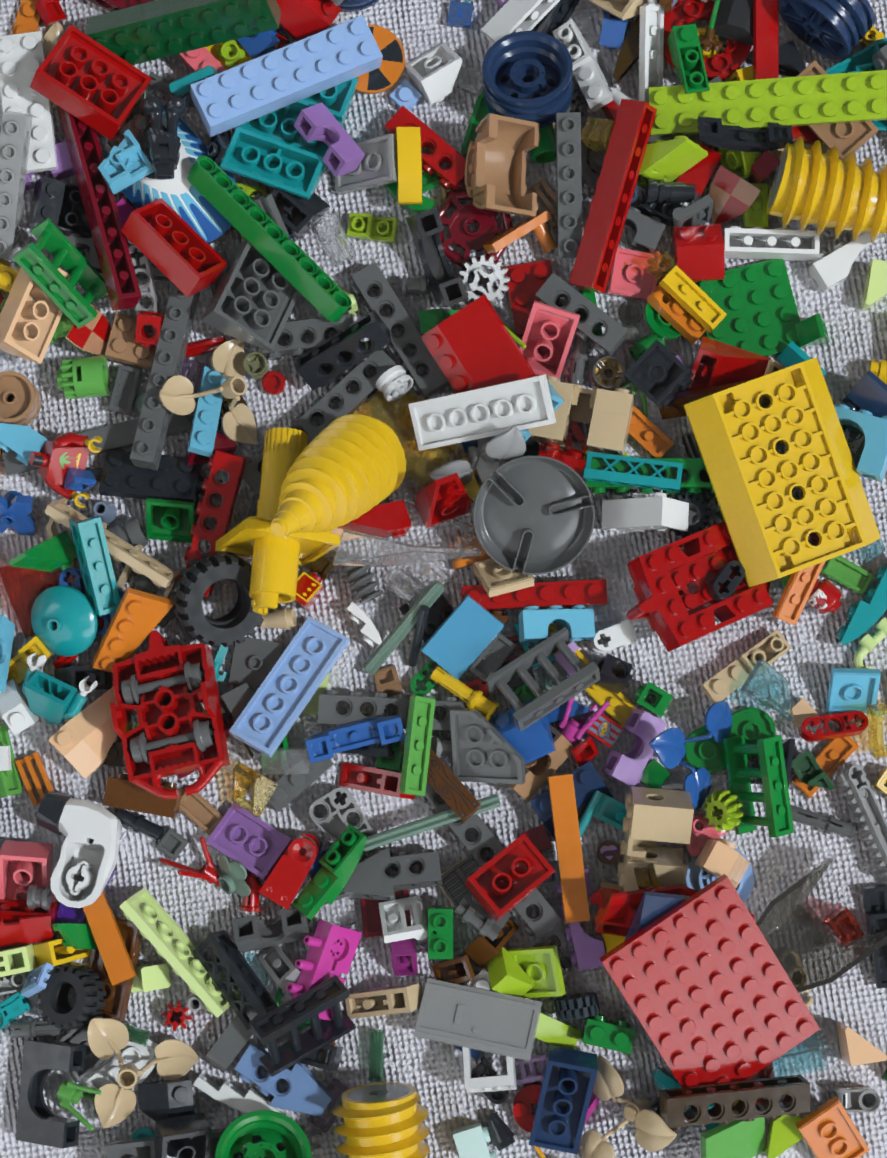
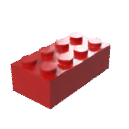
(174, 247)

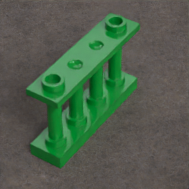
(51, 280)
(774, 783)

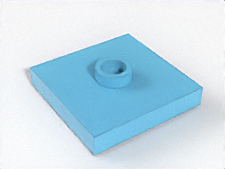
(852, 689)

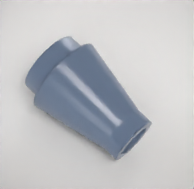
(109, 513)

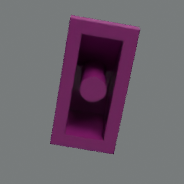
(404, 957)

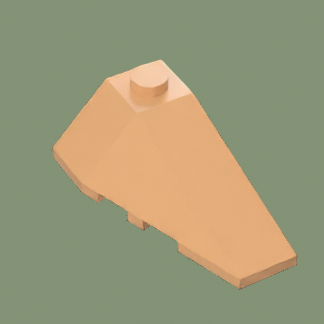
(87, 736)

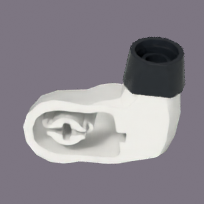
(87, 851)

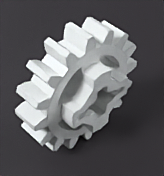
(479, 270)

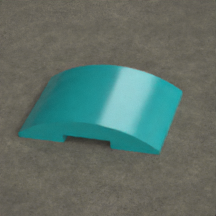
(275, 151)

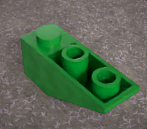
(688, 58)

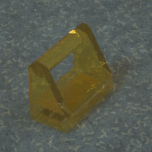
(875, 729)
(261, 789)

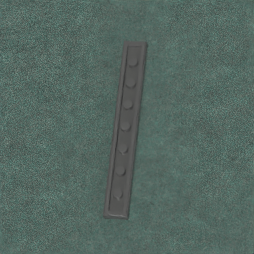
(113, 436)

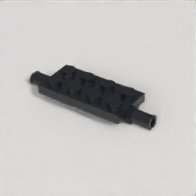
(171, 482)

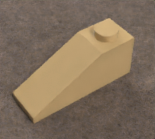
(384, 1001)

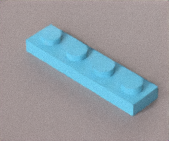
(206, 414)

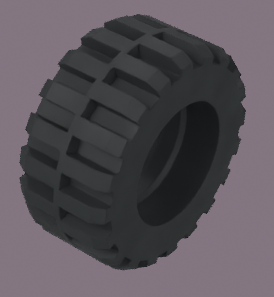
(189, 597)

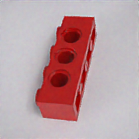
(442, 151)

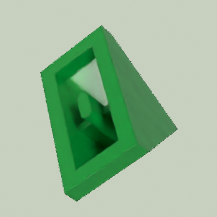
(812, 331)

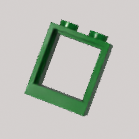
(440, 943)

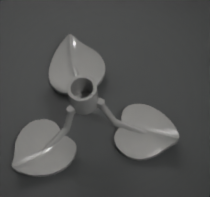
(493, 448)

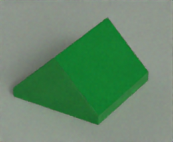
(170, 520)

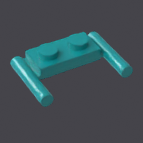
(605, 809)

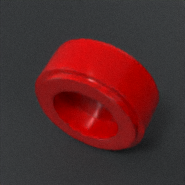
(273, 383)

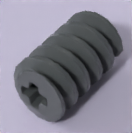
(361, 583)

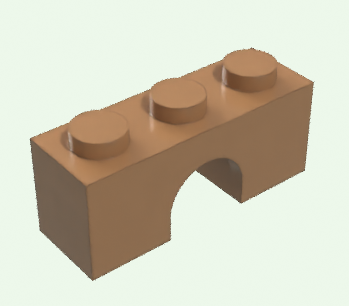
(538, 770)

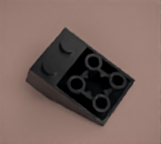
(61, 204)

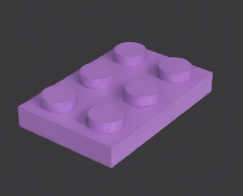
(249, 840)

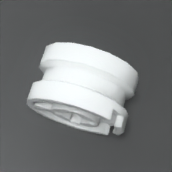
(394, 383)

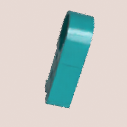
(13, 1008)

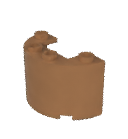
(499, 165)

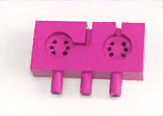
(328, 955)

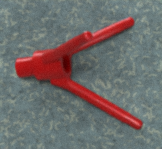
(206, 872)

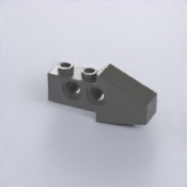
(372, 883)

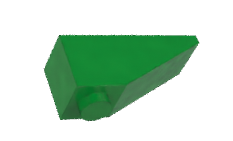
(48, 555)

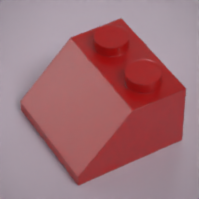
(699, 252)

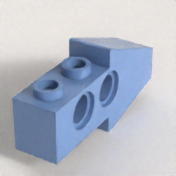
(305, 1090)

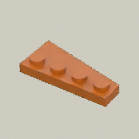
(130, 625)

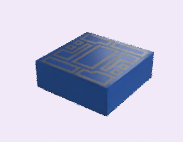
(460, 14)

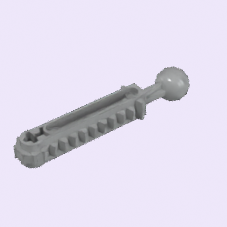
(866, 812)

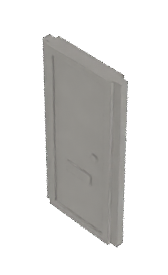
(478, 1019)

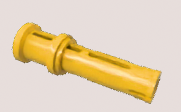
(473, 698)

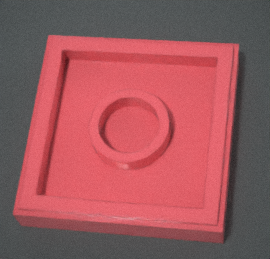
(635, 280)

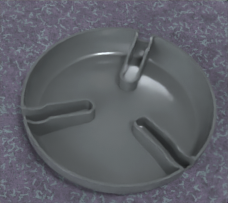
(534, 515)

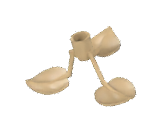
(227, 359)
(109, 1036)
(651, 1130)

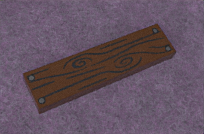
(450, 788)

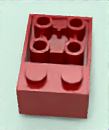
(724, 364)

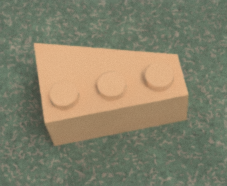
(720, 858)

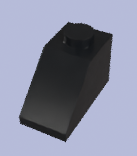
(75, 674)

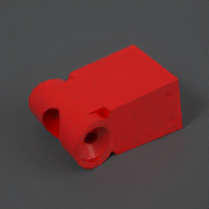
(292, 869)

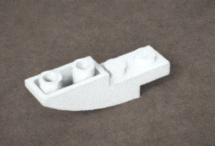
(584, 66)

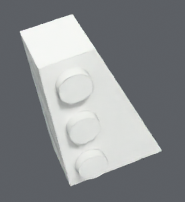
(644, 513)

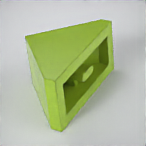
(507, 975)

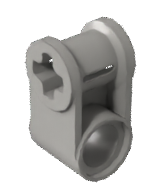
(852, 1098)

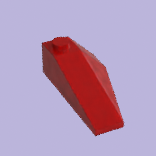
(442, 501)

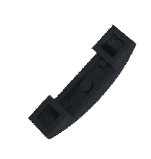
(744, 139)

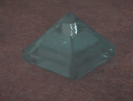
(872, 550)

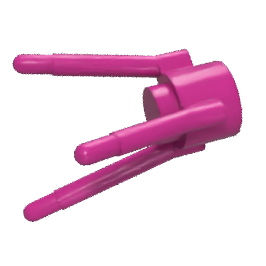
(574, 729)

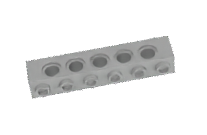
(13, 168)

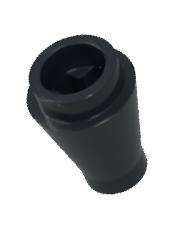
(499, 1132)

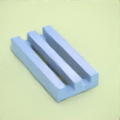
(35, 980)

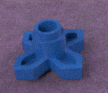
(15, 511)

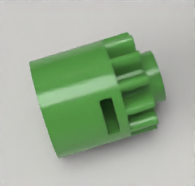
(84, 377)

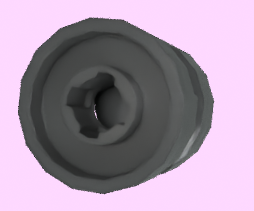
(130, 532)

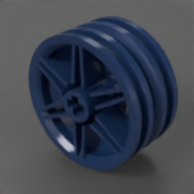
(828, 25)
(520, 85)

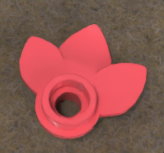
(699, 838)

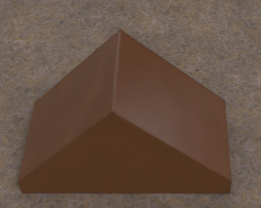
(454, 970)

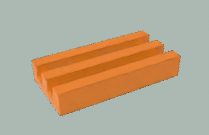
(19, 763)

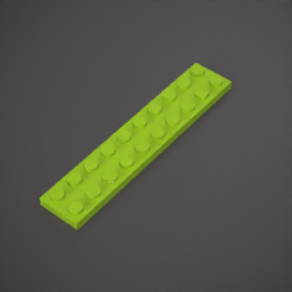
(774, 100)

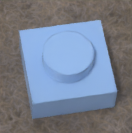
(405, 96)

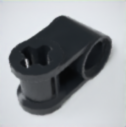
(658, 210)
(489, 1071)

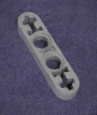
(148, 288)

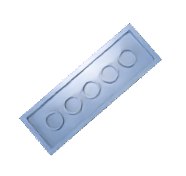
(289, 686)

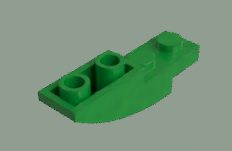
(337, 869)

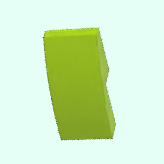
(372, 228)

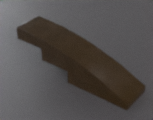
(629, 53)

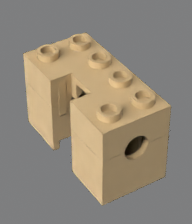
(604, 410)
(650, 818)

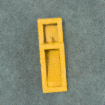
(409, 165)

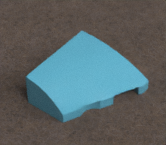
(125, 164)

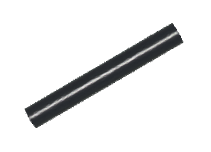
(418, 635)

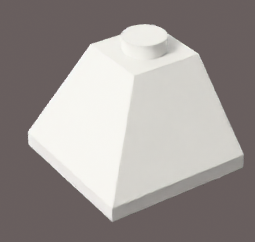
(435, 72)

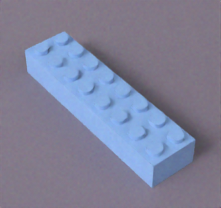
(286, 75)

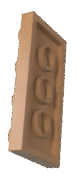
(843, 135)

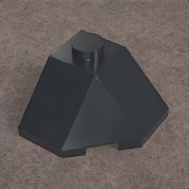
(166, 1098)

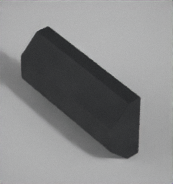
(735, 20)

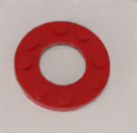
(720, 65)

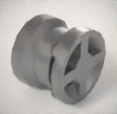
(39, 897)

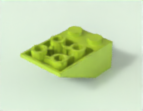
(669, 159)

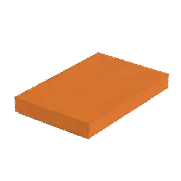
(832, 1132)

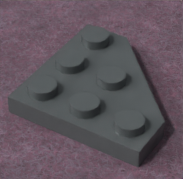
(481, 751)

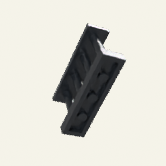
(296, 1012)

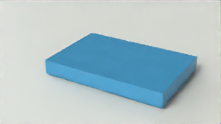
(462, 637)

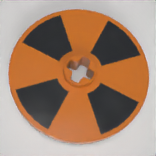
(391, 66)

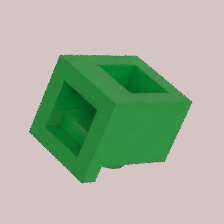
(661, 702)

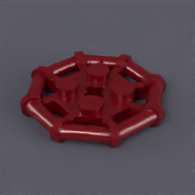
(459, 231)

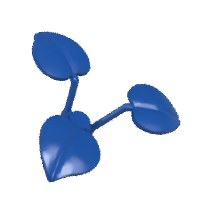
(671, 749)

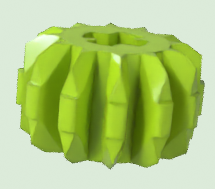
(723, 810)

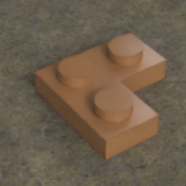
(122, 346)

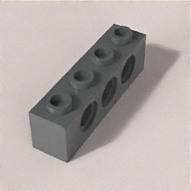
(297, 329)
(614, 334)

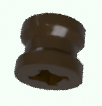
(323, 566)
(646, 876)

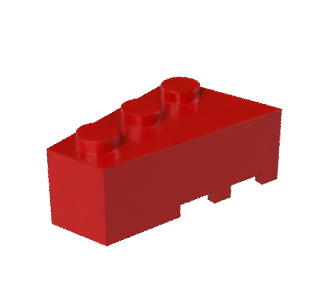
(25, 925)

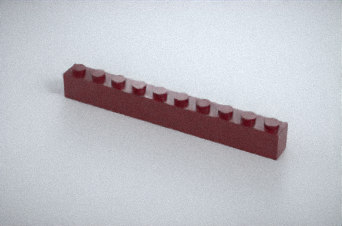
(101, 213)

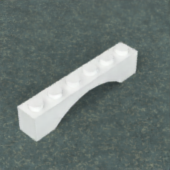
(835, 267)

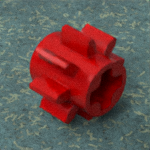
(179, 1007)

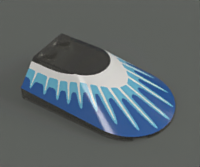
(177, 191)

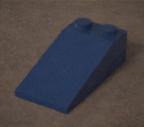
(563, 1099)

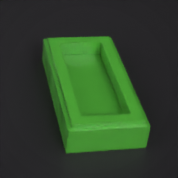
(848, 574)

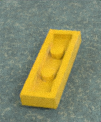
(692, 298)

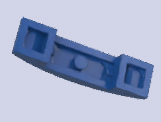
(354, 735)

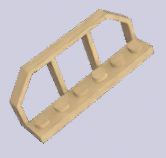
(118, 548)

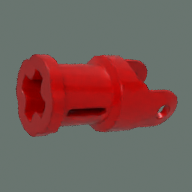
(251, 902)

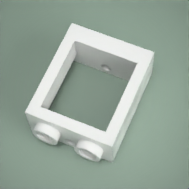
(488, 1084)

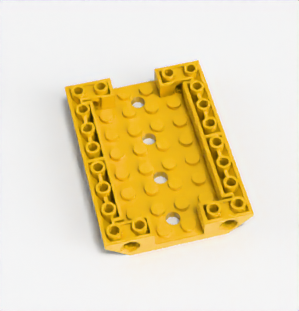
(757, 482)

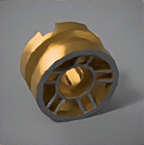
(606, 364)

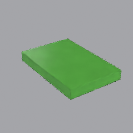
(734, 1140)

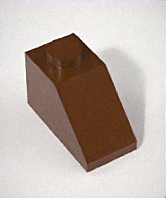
(484, 949)

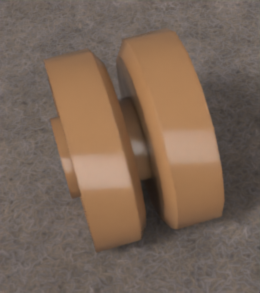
(26, 402)

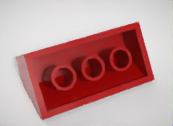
(306, 17)

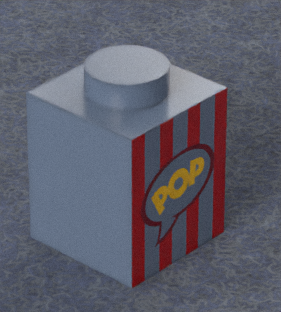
(604, 730)

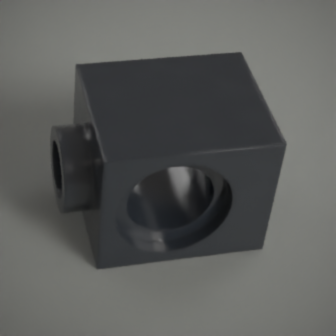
(622, 669)

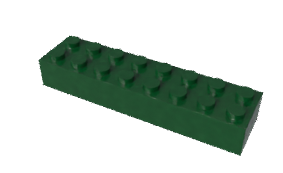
(180, 26)

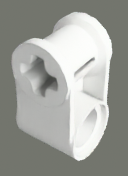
(616, 635)

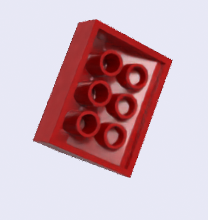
(90, 82)
(476, 349)

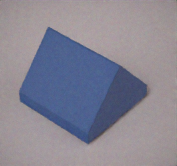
(79, 480)

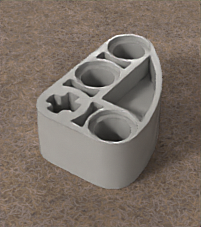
(336, 818)

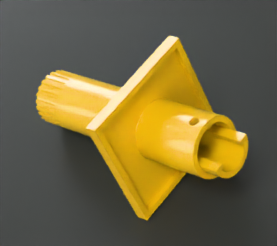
(273, 557)

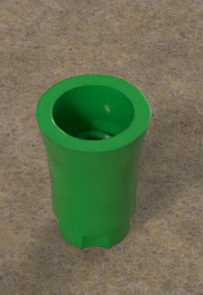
(546, 147)

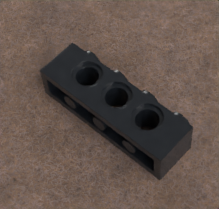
(348, 339)

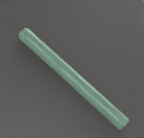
(425, 824)

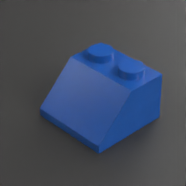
(530, 742)

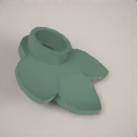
(233, 877)

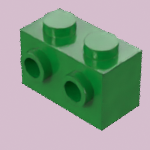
(608, 1034)

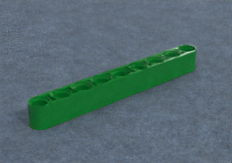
(268, 238)

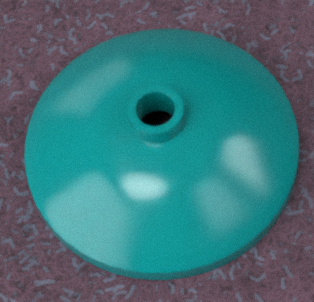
(73, 616)

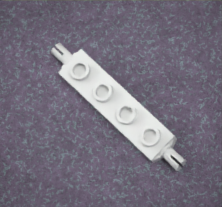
(650, 48)

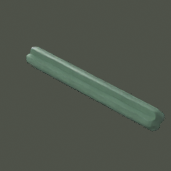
(402, 628)

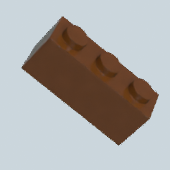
(125, 795)

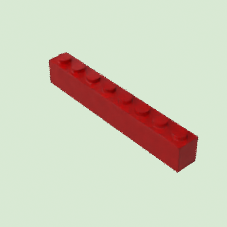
(613, 195)

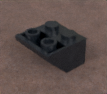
(298, 212)

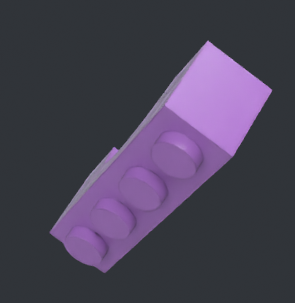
(586, 948)

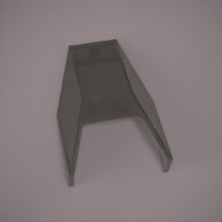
(803, 941)

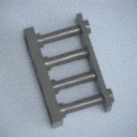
(545, 700)

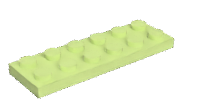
(175, 947)

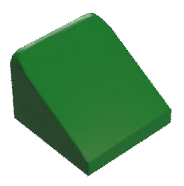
(654, 774)

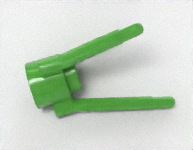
(71, 1093)

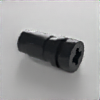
(669, 191)

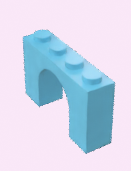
(874, 455)

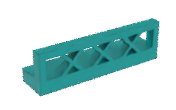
(630, 479)
(95, 564)

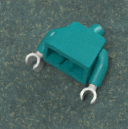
(50, 696)

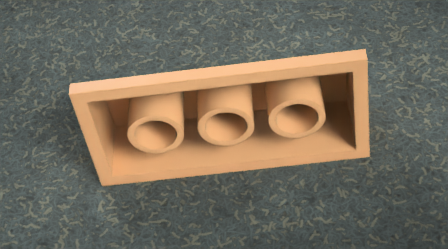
(28, 319)

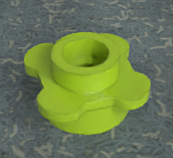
(227, 47)

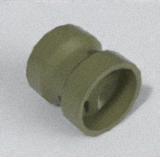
(253, 362)

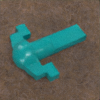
(218, 659)

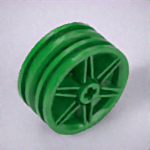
(272, 1128)

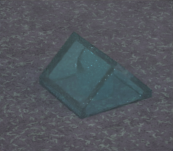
(769, 690)
(804, 1058)

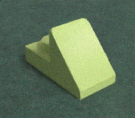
(151, 977)

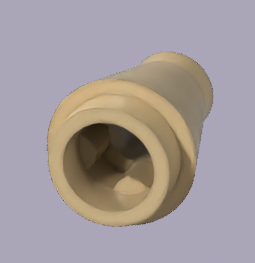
(280, 619)

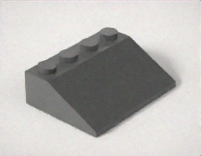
(251, 299)

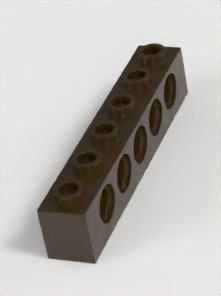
(675, 1100)

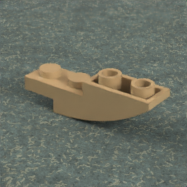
(738, 671)

